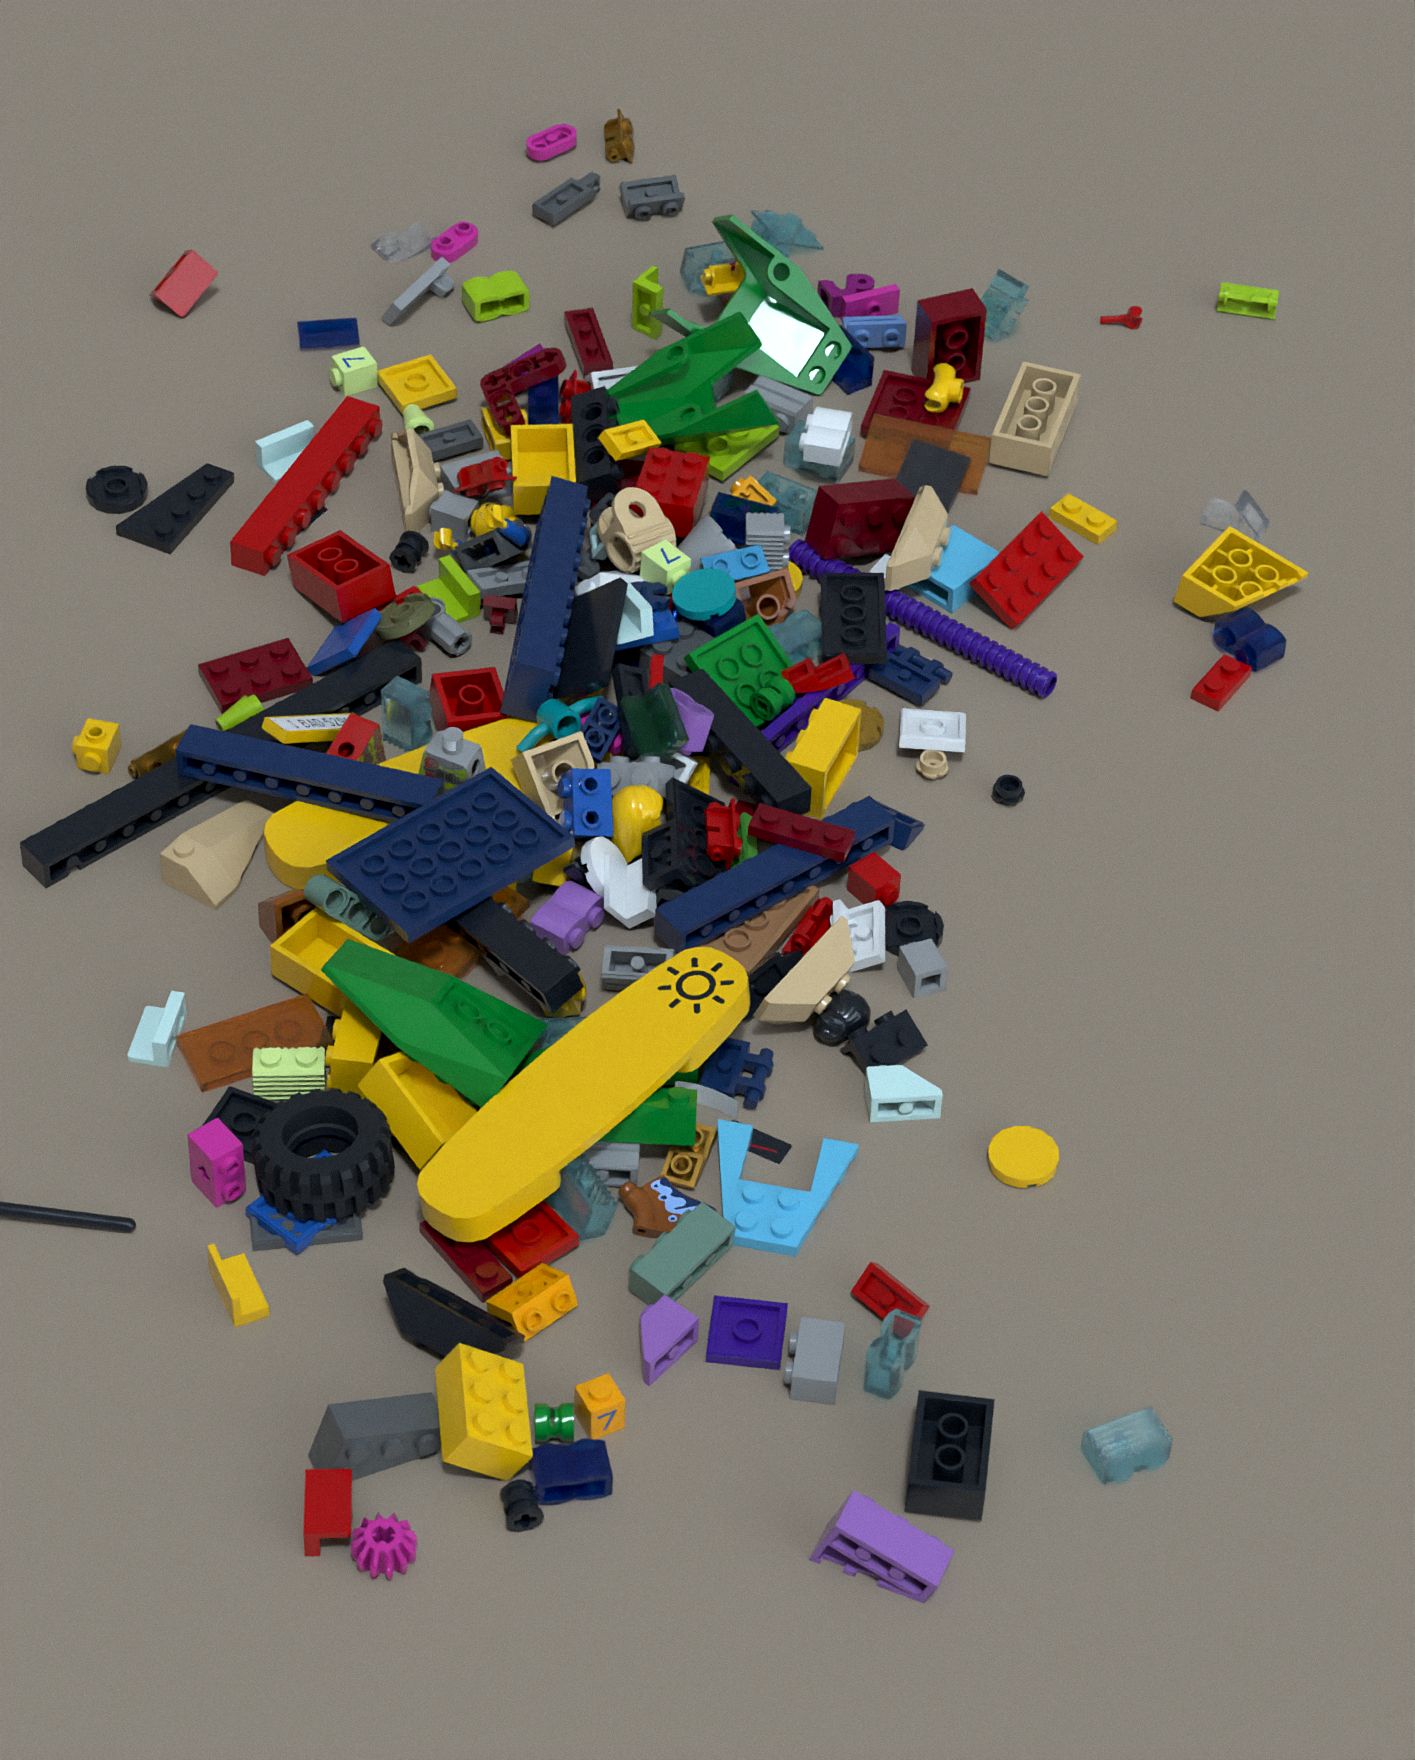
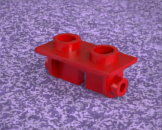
(568, 389)
(485, 475)
(722, 843)
(812, 927)

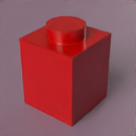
(874, 880)

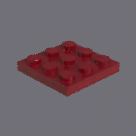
(905, 398)

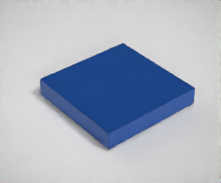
(344, 642)

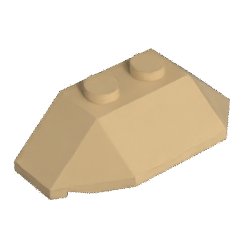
(415, 478)
(919, 542)
(811, 979)

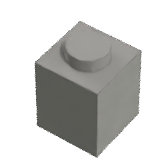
(453, 513)
(922, 968)

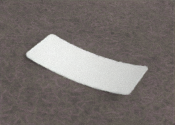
(712, 1098)

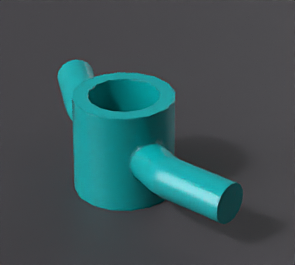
(557, 720)

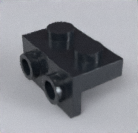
(886, 1044)

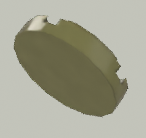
(406, 617)

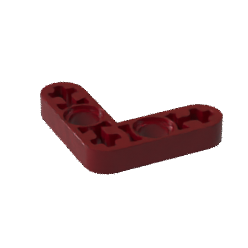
(504, 383)

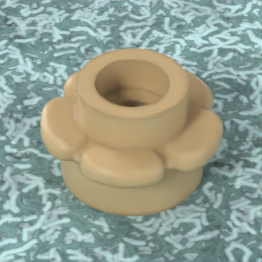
(932, 764)

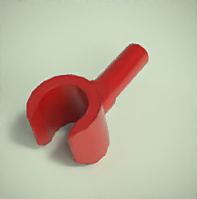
(1130, 319)

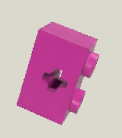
(216, 1162)

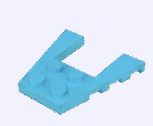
(771, 1215)

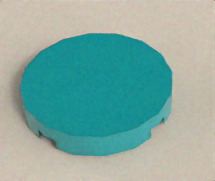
(704, 594)

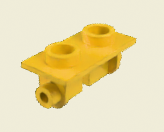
(720, 278)

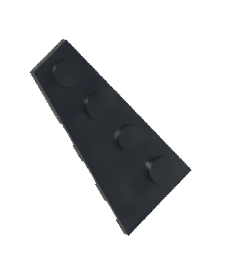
(177, 511)

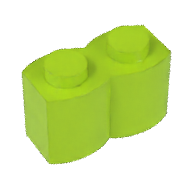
(495, 295)

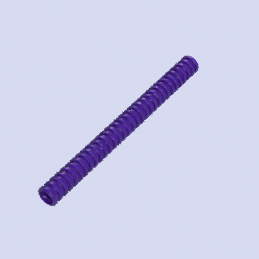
(939, 627)

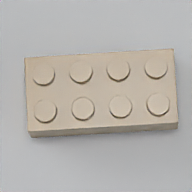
(1034, 418)

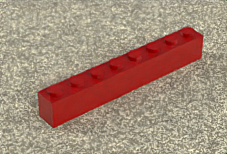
(305, 486)

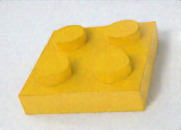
(417, 383)

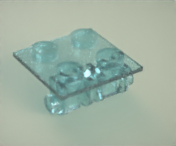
(783, 231)

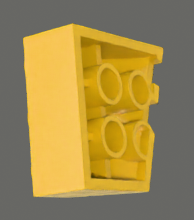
(1234, 575)

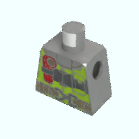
(452, 758)

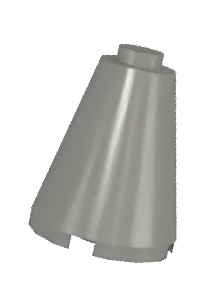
(705, 541)

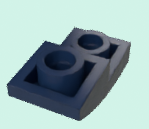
(601, 728)

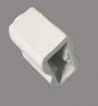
(826, 436)

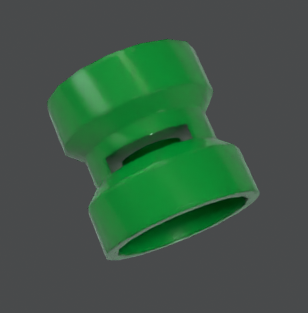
(772, 698)
(563, 1422)

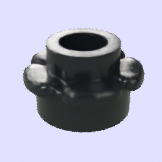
(1008, 789)

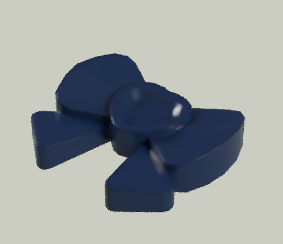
(648, 590)

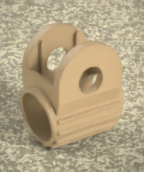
(627, 534)

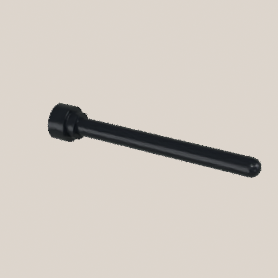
(67, 1217)

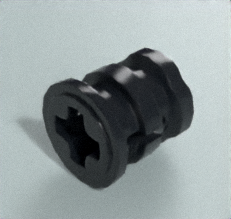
(409, 551)
(521, 1506)

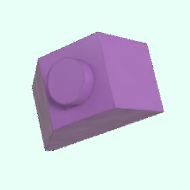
(665, 1336)

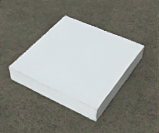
(932, 730)

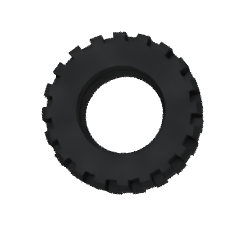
(329, 1184)

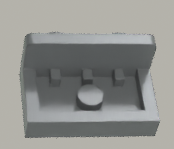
(651, 196)

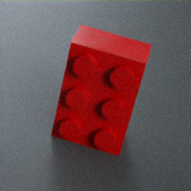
(677, 484)
(341, 576)

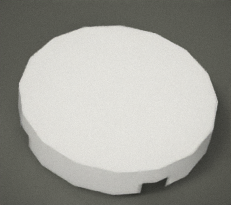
(593, 855)

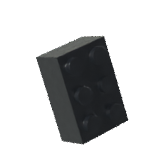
(950, 1455)

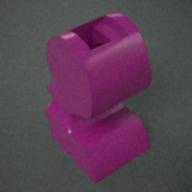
(832, 295)

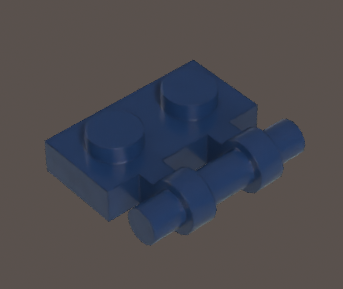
(910, 674)
(726, 1068)

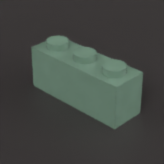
(681, 1255)

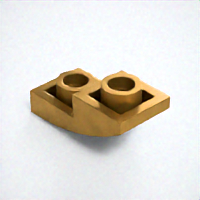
(686, 1163)

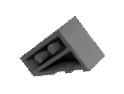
(376, 1434)

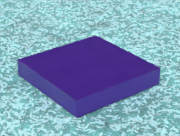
(746, 1332)

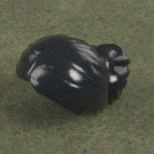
(842, 1016)

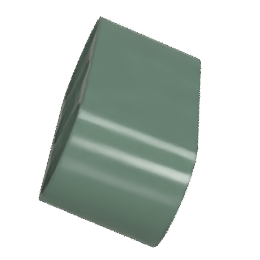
(345, 906)

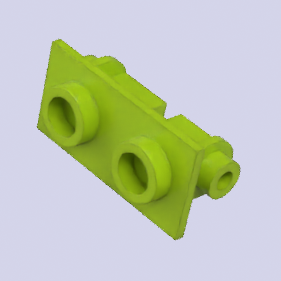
(1247, 300)

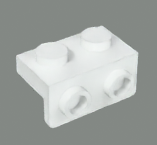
(866, 931)

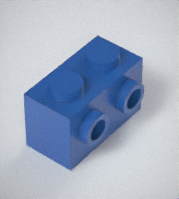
(586, 803)

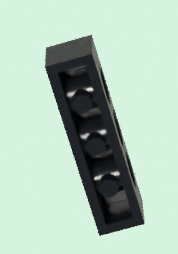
(594, 466)

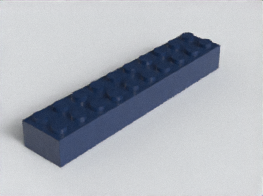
(546, 599)

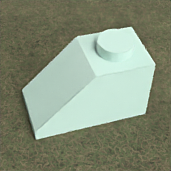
(900, 1095)

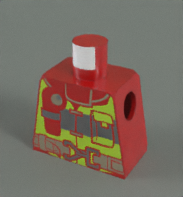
(359, 741)

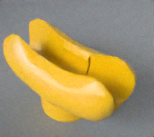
(944, 389)

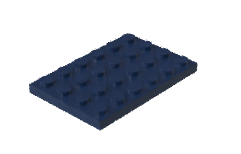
(450, 854)

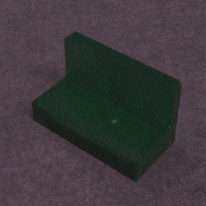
(655, 722)

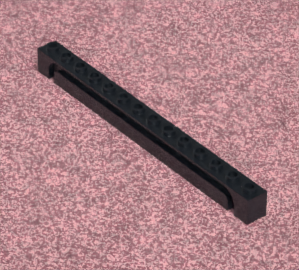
(165, 794)

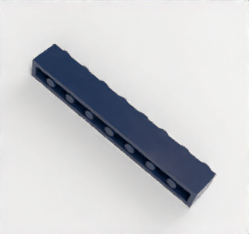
(303, 774)
(766, 880)

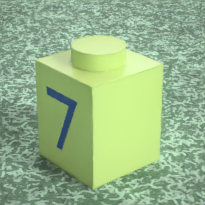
(353, 371)
(664, 565)

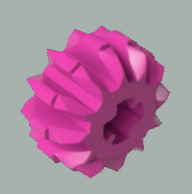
(383, 1545)

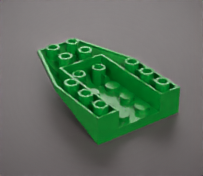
(437, 1018)

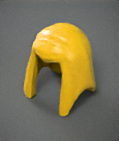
(634, 812)

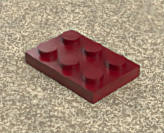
(264, 671)

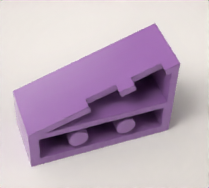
(883, 1547)

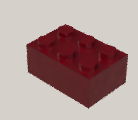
(950, 332)
(858, 518)

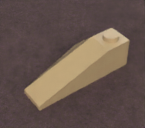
(542, 767)
(214, 854)

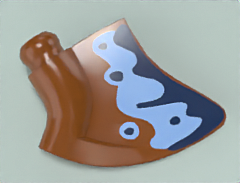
(656, 1206)

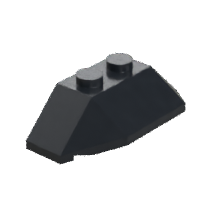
(444, 1319)

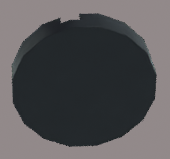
(116, 490)
(911, 923)

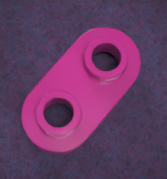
(551, 142)
(454, 242)

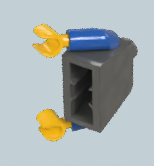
(490, 548)

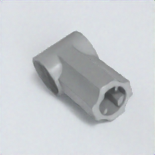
(446, 630)

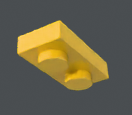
(629, 440)
(1083, 519)

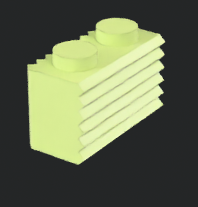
(287, 1071)

